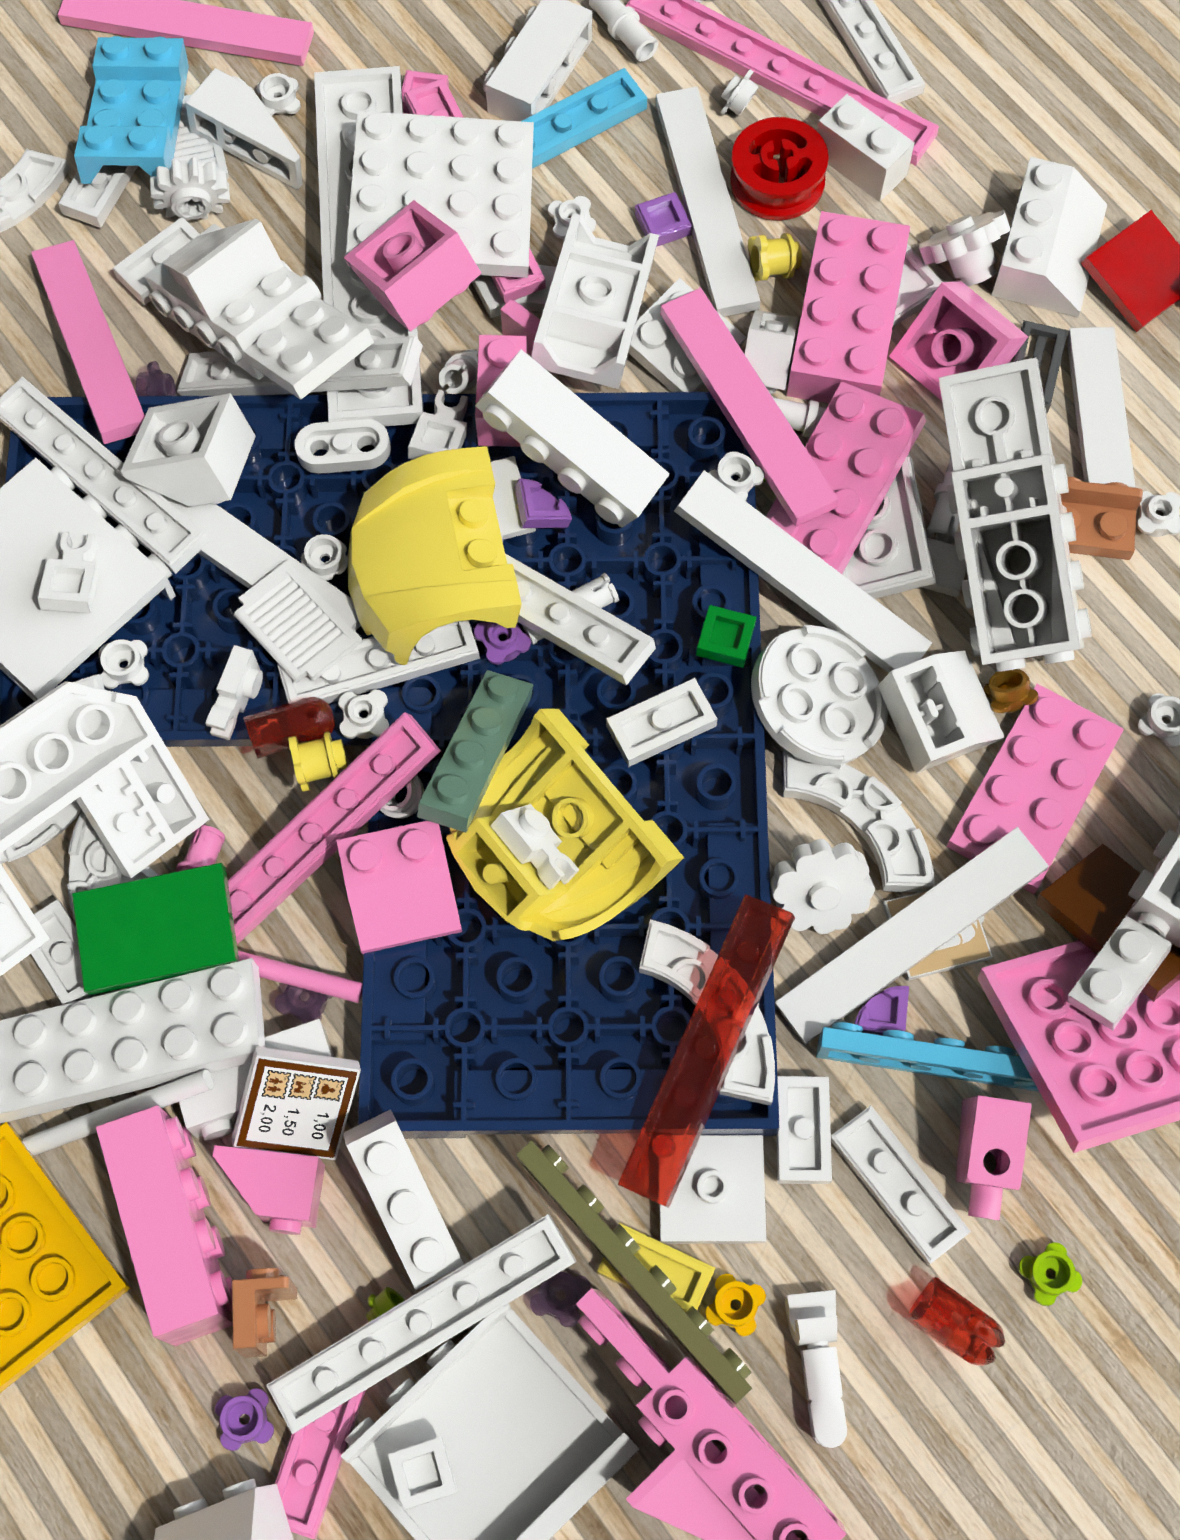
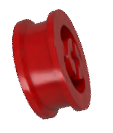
(756, 173)

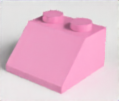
(413, 265)
(955, 336)
(399, 886)

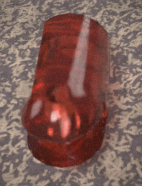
(302, 718)
(957, 1323)

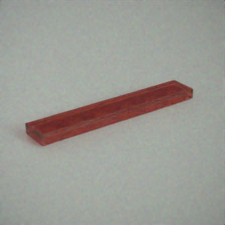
(706, 1051)

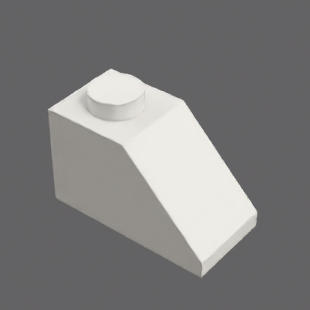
(771, 347)

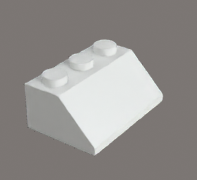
(1049, 238)

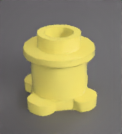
(774, 256)
(317, 759)

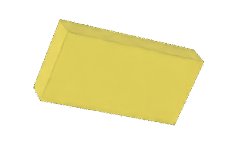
(685, 1272)

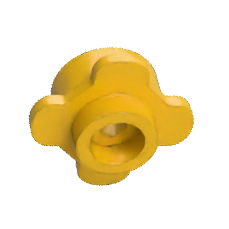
(749, 1298)

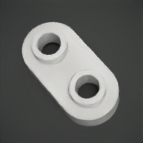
(343, 445)

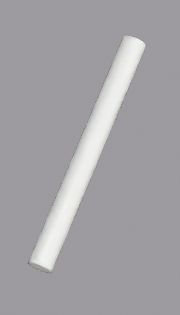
(86, 1124)

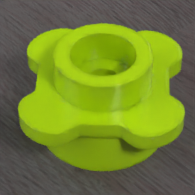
(1065, 1277)

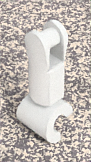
(814, 1324)

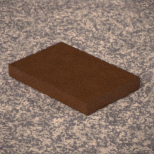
(1093, 903)

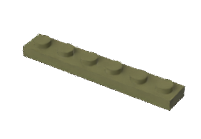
(651, 1286)

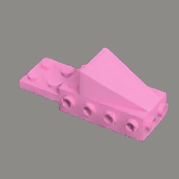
(697, 1483)

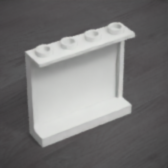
(48, 645)
(515, 1432)

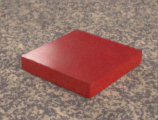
(1139, 270)

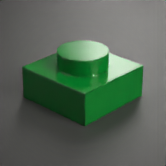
(726, 636)

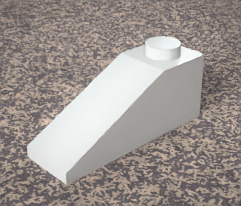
(234, 118)

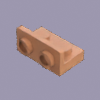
(1103, 518)
(252, 1318)

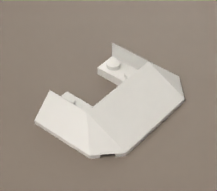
(109, 760)

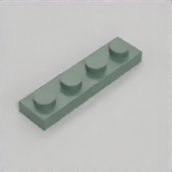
(475, 751)

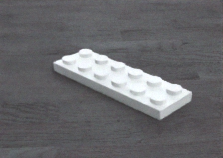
(130, 1040)

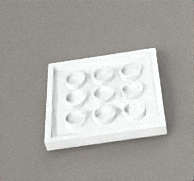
(459, 170)

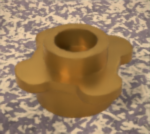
(1010, 691)

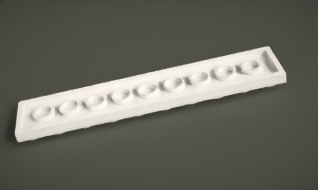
(336, 103)

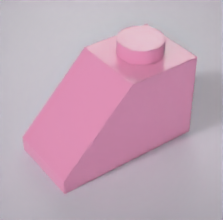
(276, 1185)

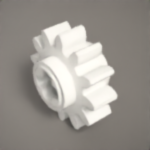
(189, 189)

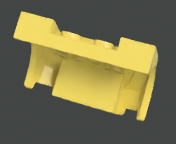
(430, 551)
(599, 831)

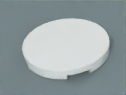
(818, 696)

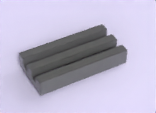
(1042, 332)

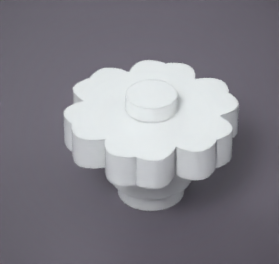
(967, 246)
(823, 886)

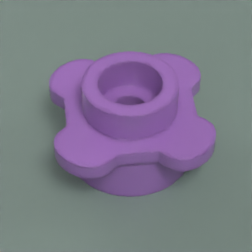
(501, 651)
(230, 1411)

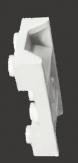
(593, 305)

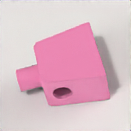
(996, 1128)

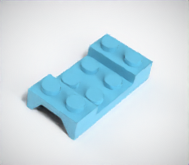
(133, 105)

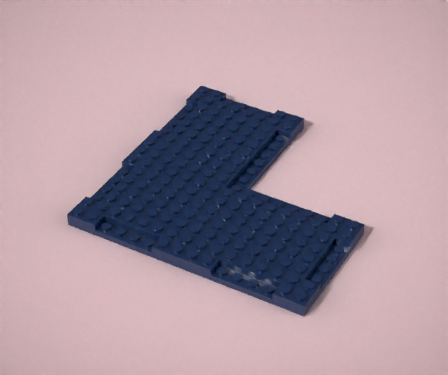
(495, 1019)

